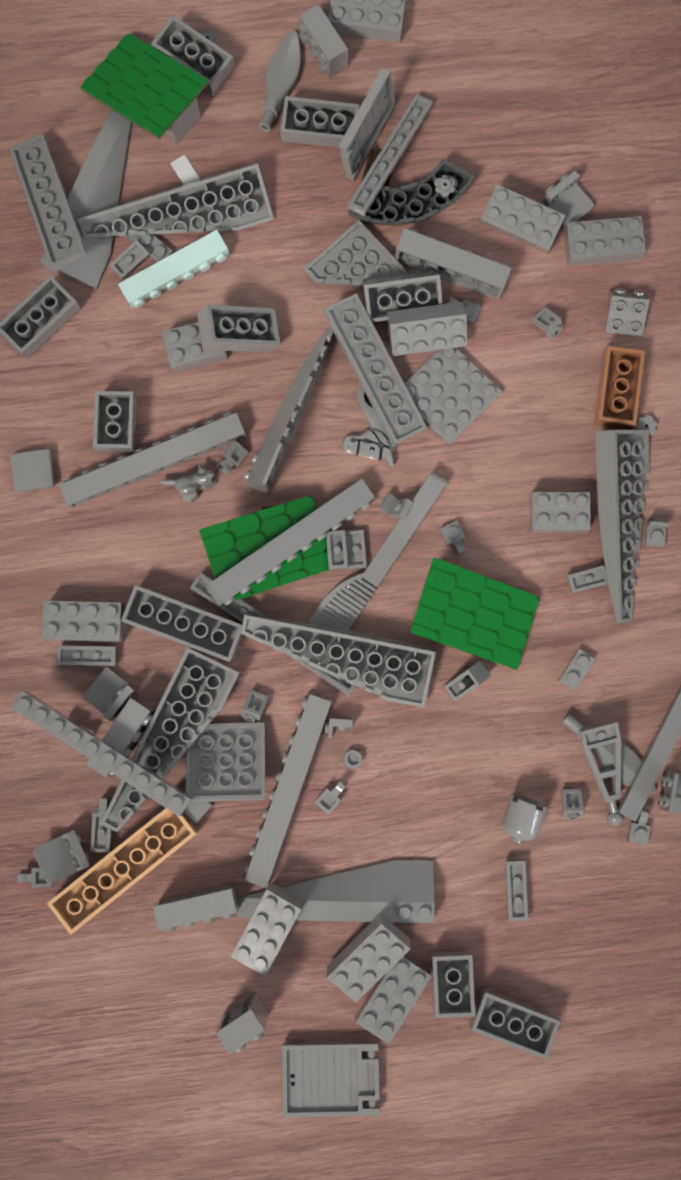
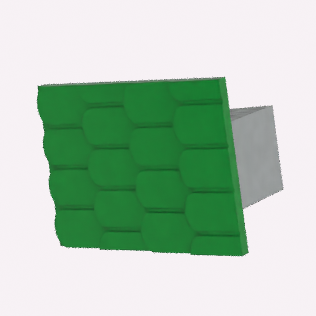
(147, 88)
(240, 537)
(474, 614)

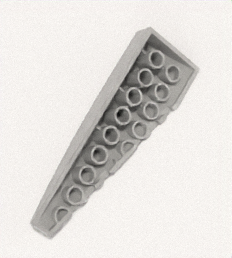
(95, 190)
(213, 203)
(286, 419)
(621, 475)
(377, 664)
(185, 710)
(394, 888)

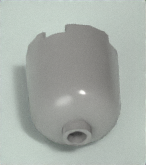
(523, 818)

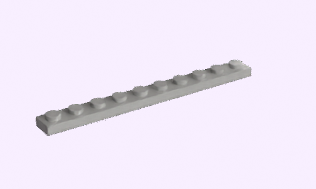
(237, 610)

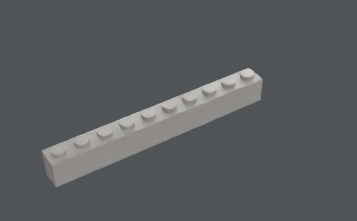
(152, 460)
(289, 542)
(102, 753)
(287, 791)

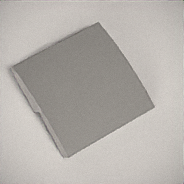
(32, 470)
(346, 550)

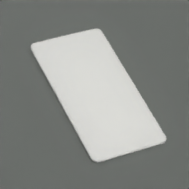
(184, 170)

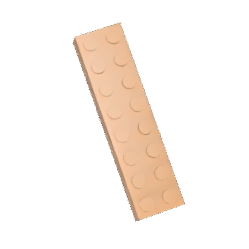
(121, 869)

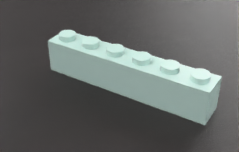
(174, 269)

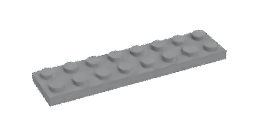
(48, 202)
(374, 369)

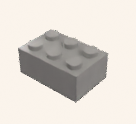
(323, 41)
(185, 348)
(114, 421)
(559, 512)
(453, 984)

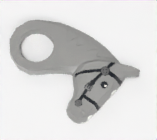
(372, 442)

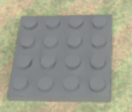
(451, 393)
(227, 763)

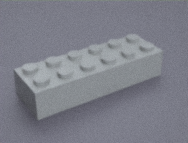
(452, 263)
(182, 623)

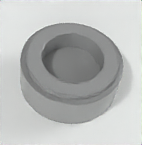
(353, 759)

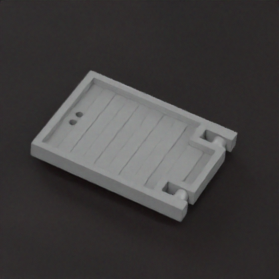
(367, 124)
(330, 1079)

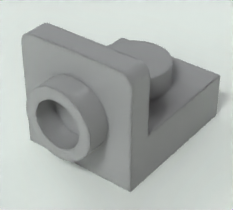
(548, 322)
(395, 507)
(655, 533)
(254, 706)
(341, 724)
(572, 804)

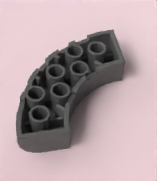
(417, 200)

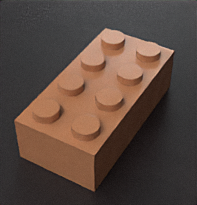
(619, 387)

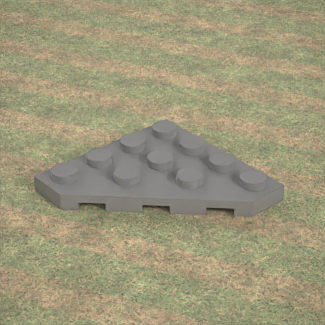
(352, 259)

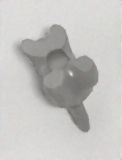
(190, 485)

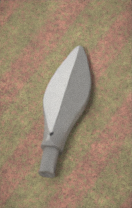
(280, 78)
(604, 755)

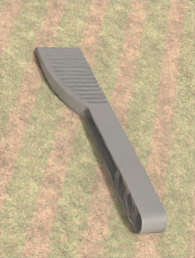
(349, 598)

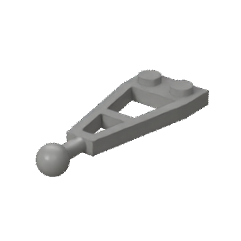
(599, 736)

